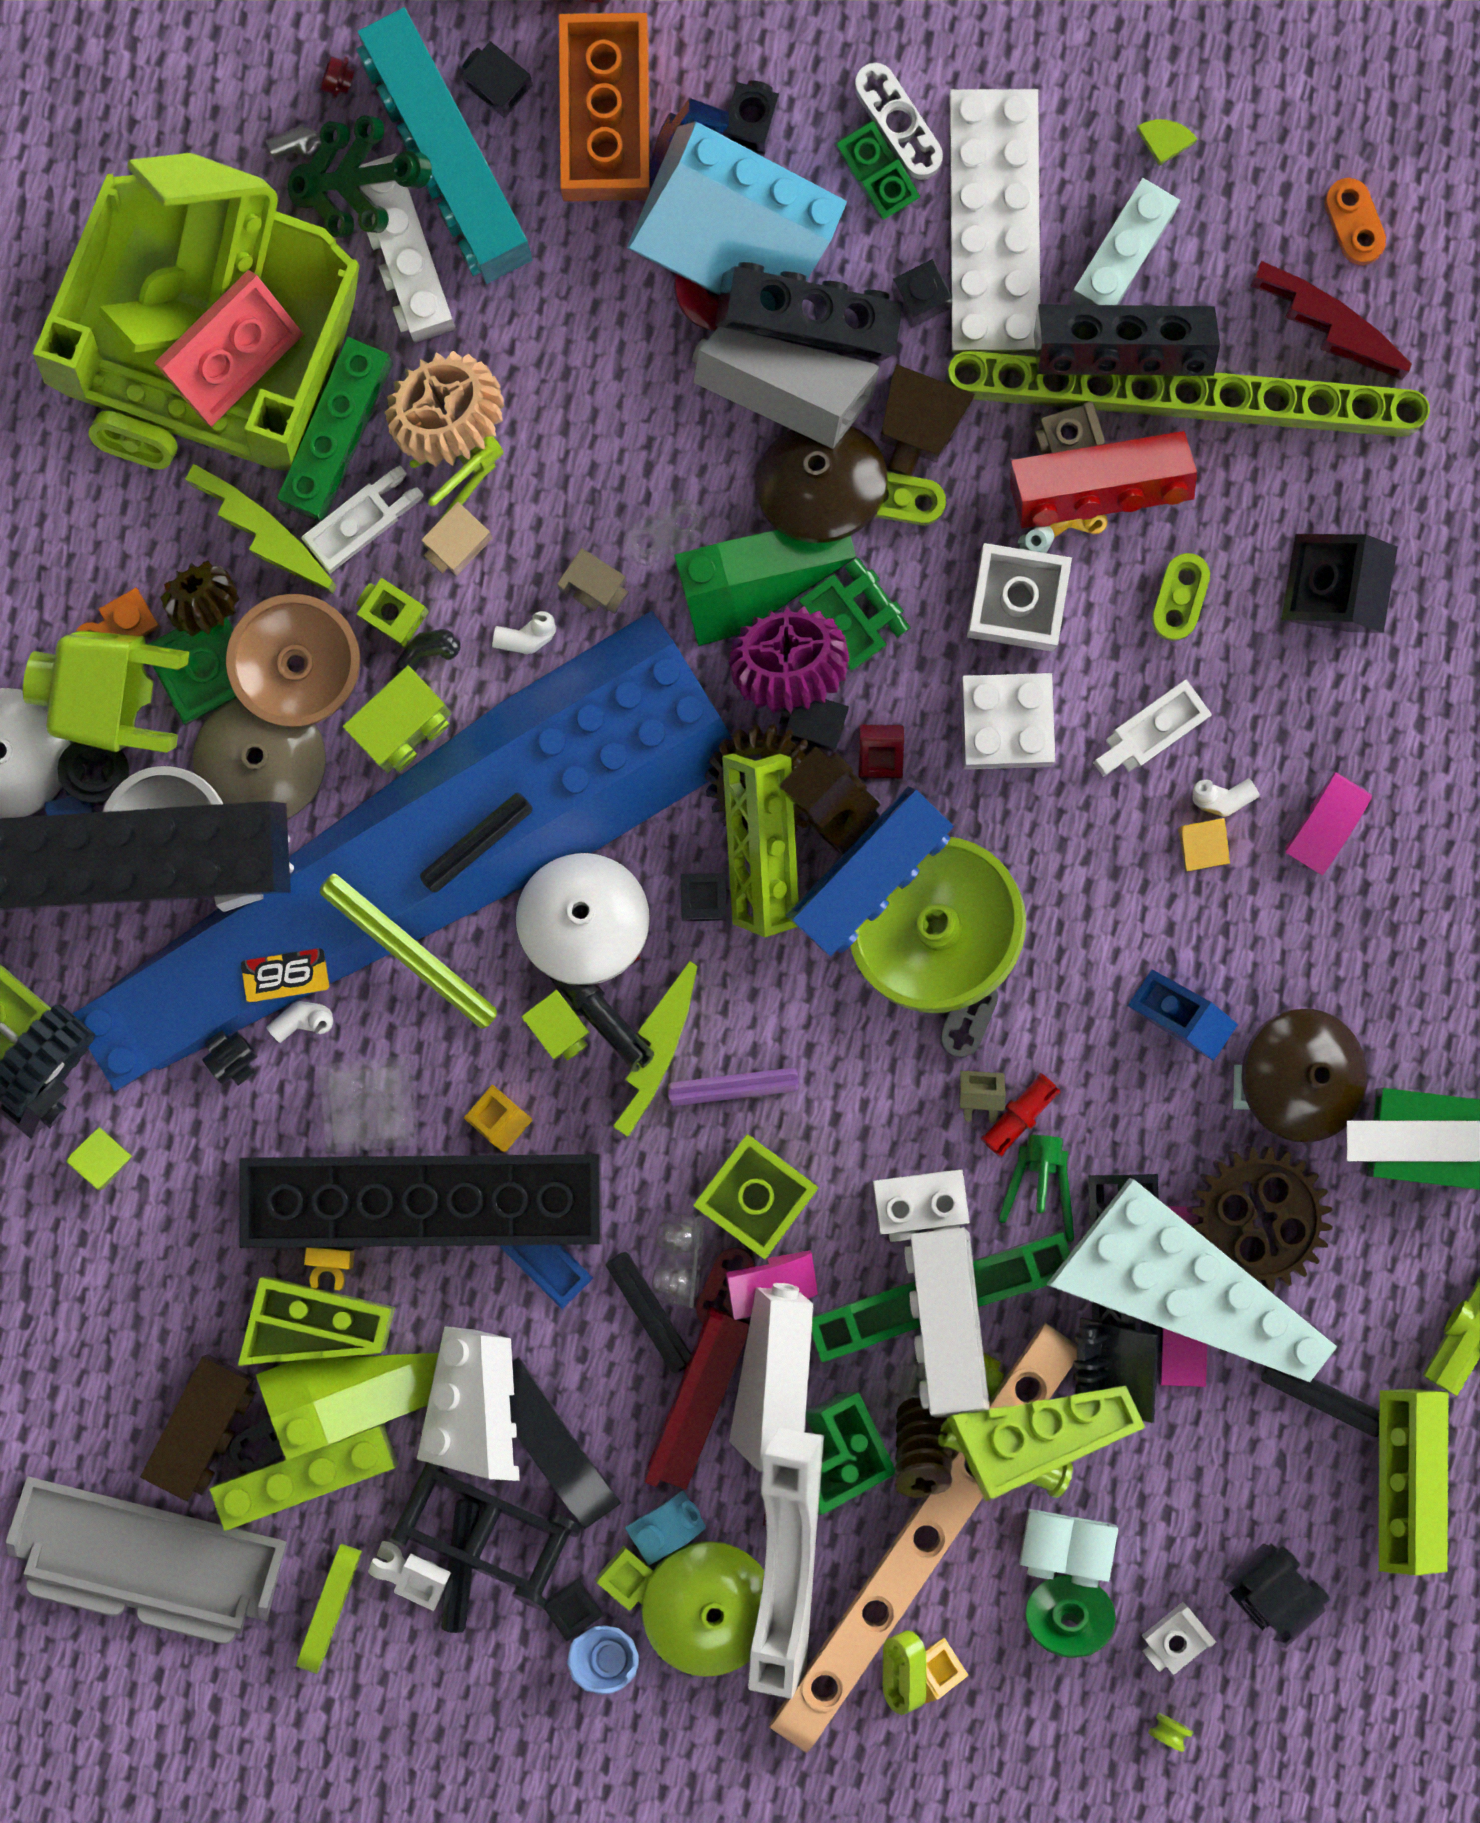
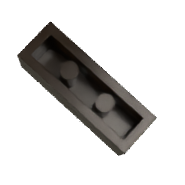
(199, 1429)

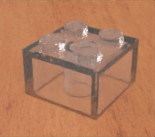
(368, 1104)

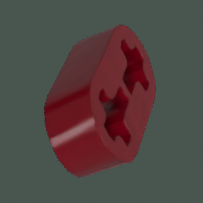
(716, 1278)

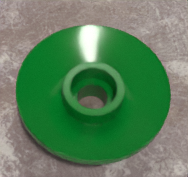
(1061, 1601)

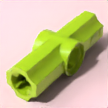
(1459, 1347)

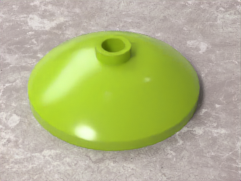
(684, 1591)

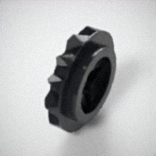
(72, 771)

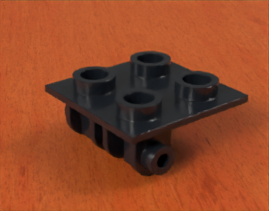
(1117, 1358)

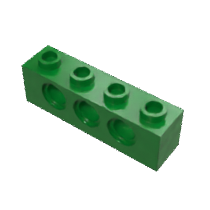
(335, 430)

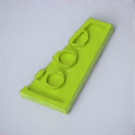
(1032, 1439)

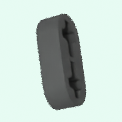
(976, 1030)

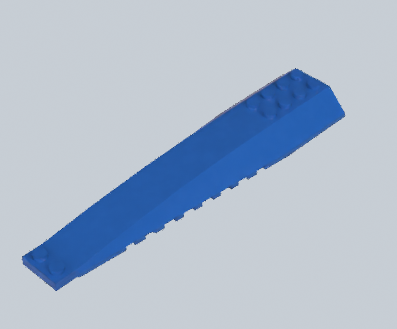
(584, 745)

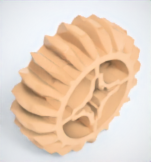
(418, 413)

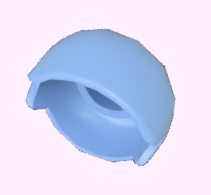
(603, 1660)

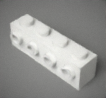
(408, 262)
(948, 1323)

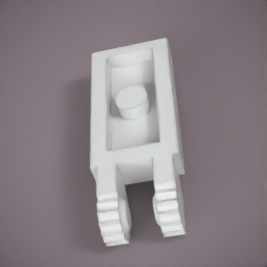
(359, 521)

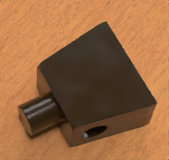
(921, 418)

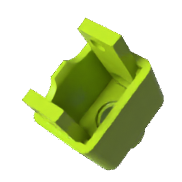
(98, 688)

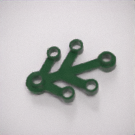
(310, 184)

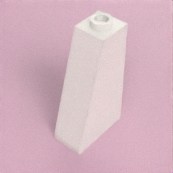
(773, 1371)

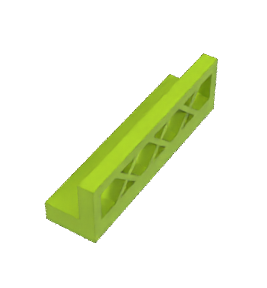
(767, 845)

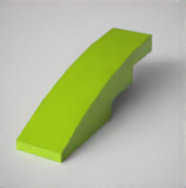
(272, 540)
(663, 1032)

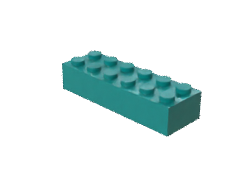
(434, 126)

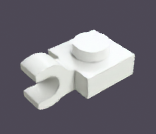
(414, 1579)

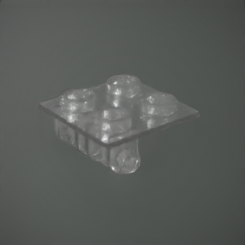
(679, 1245)

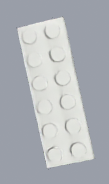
(994, 219)

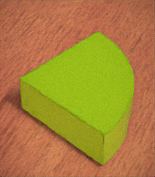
(1165, 138)

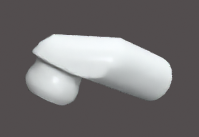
(529, 638)

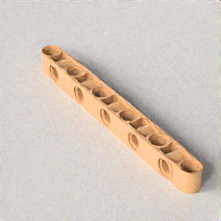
(905, 1564)

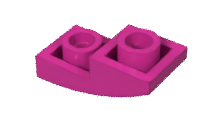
(1328, 823)
(789, 1269)

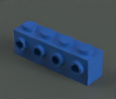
(871, 871)

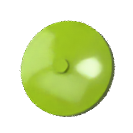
(945, 933)

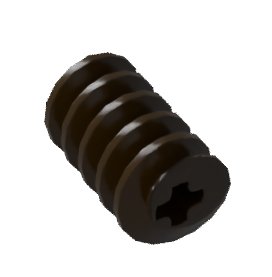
(921, 1462)

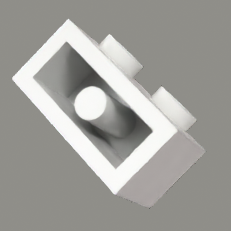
(920, 1203)

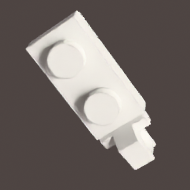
(1154, 729)

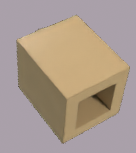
(455, 540)

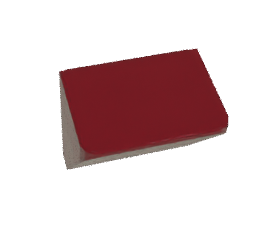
(881, 751)

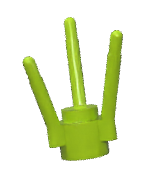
(480, 464)

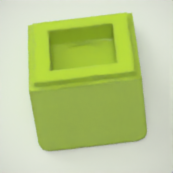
(99, 1159)

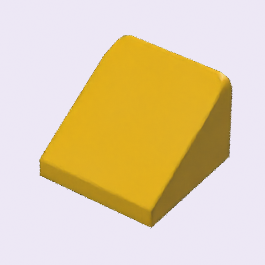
(1204, 844)
(498, 1118)
(943, 1670)

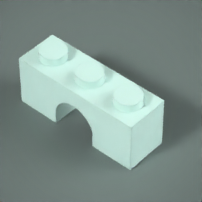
(1126, 246)

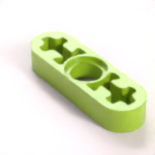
(329, 1608)

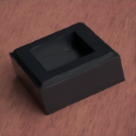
(572, 1609)

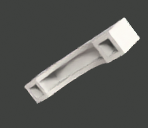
(791, 1511)

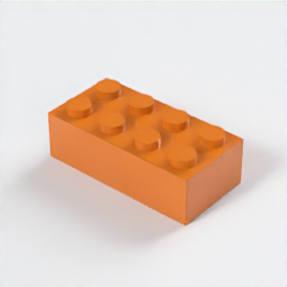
(604, 106)

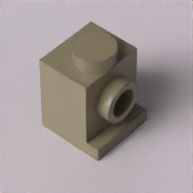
(1081, 418)
(594, 583)

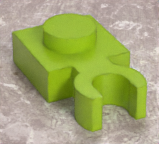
(625, 1578)

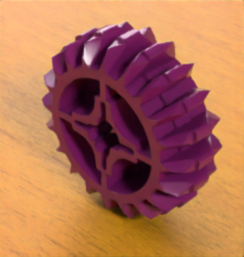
(788, 659)

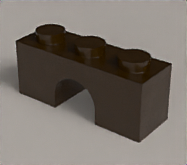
(831, 798)

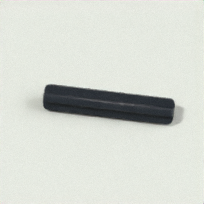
(476, 842)
(649, 1311)
(1326, 1400)
(459, 1581)

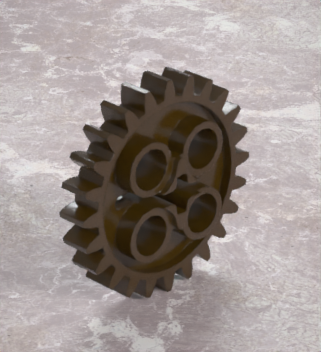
(1295, 1201)

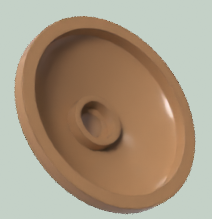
(274, 635)

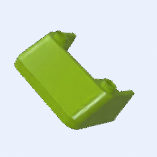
(220, 240)

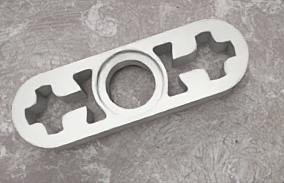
(903, 103)

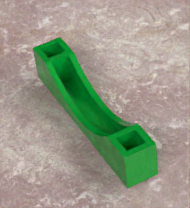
(889, 1311)

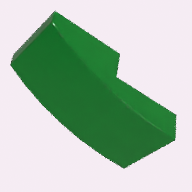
(877, 170)

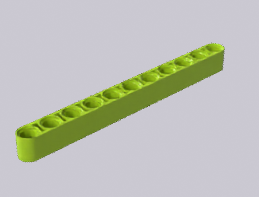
(1208, 405)

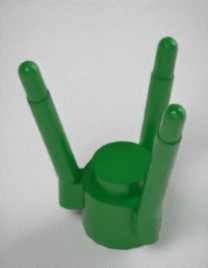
(1043, 1155)

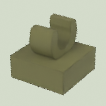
(981, 1092)

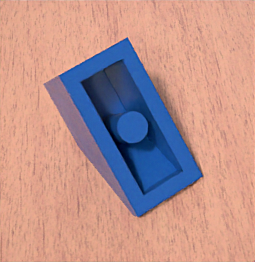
(1183, 1014)

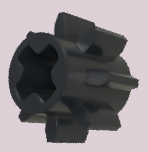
(230, 1057)

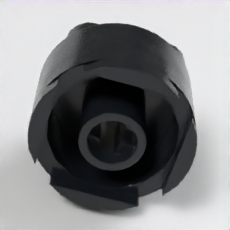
(1276, 1594)

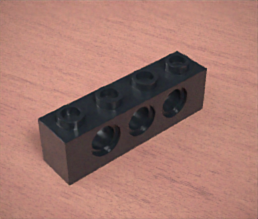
(742, 311)
(1126, 340)

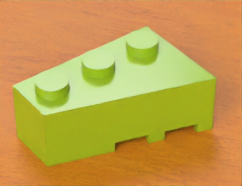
(311, 1323)

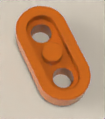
(1355, 220)

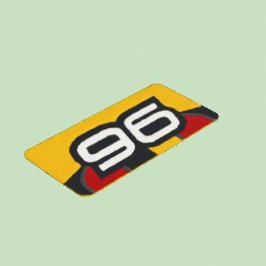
(285, 975)

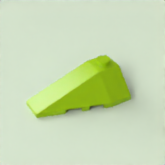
(341, 1396)

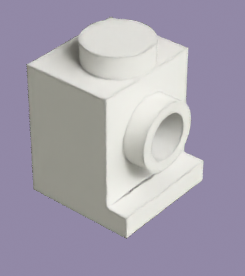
(1177, 1622)

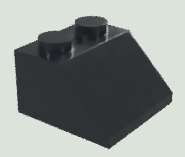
(1340, 582)

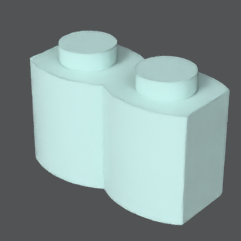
(1068, 1546)

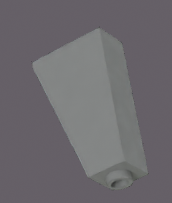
(786, 382)

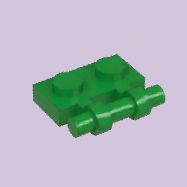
(839, 604)

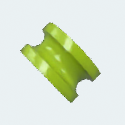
(1170, 1732)

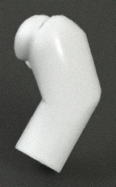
(1223, 801)
(302, 1016)

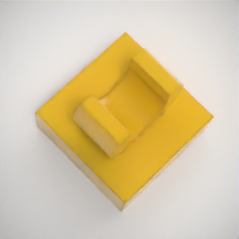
(328, 1260)

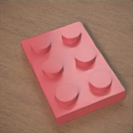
(229, 348)

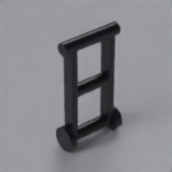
(525, 1591)

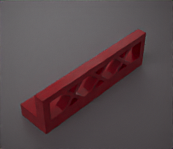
(697, 1399)

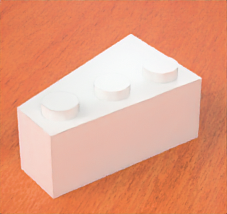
(470, 1406)

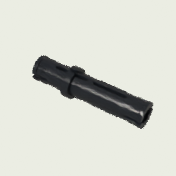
(591, 1004)

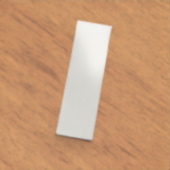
(1413, 1140)

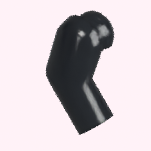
(428, 644)

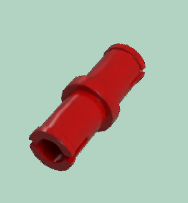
(1020, 1115)

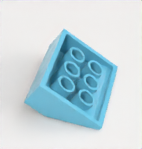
(729, 207)

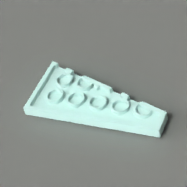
(1169, 1275)

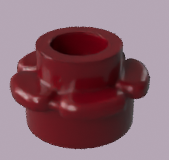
(337, 76)

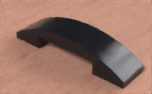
(557, 1451)

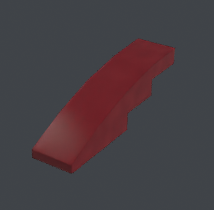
(1345, 330)

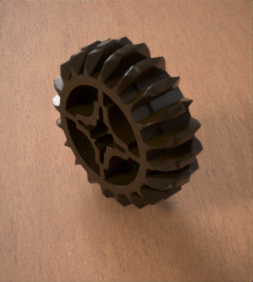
(749, 744)

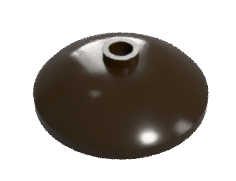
(824, 502)
(1281, 1078)

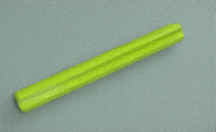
(408, 951)

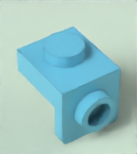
(666, 1528)

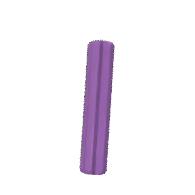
(733, 1087)

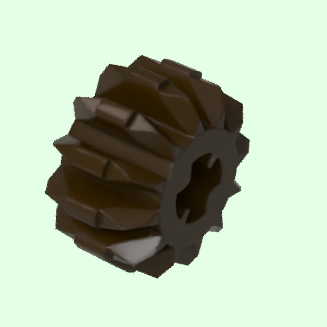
(199, 598)

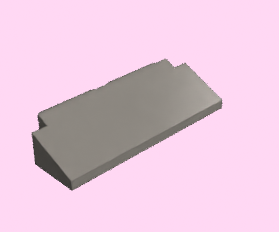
(121, 1554)

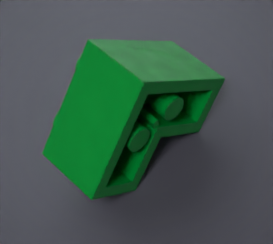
(851, 1450)

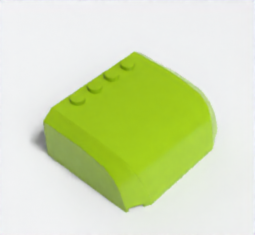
(128, 241)

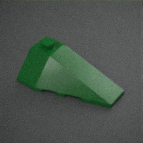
(749, 576)

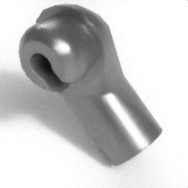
(298, 140)

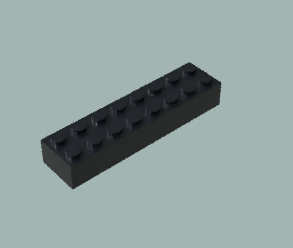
(144, 855)
(420, 1201)

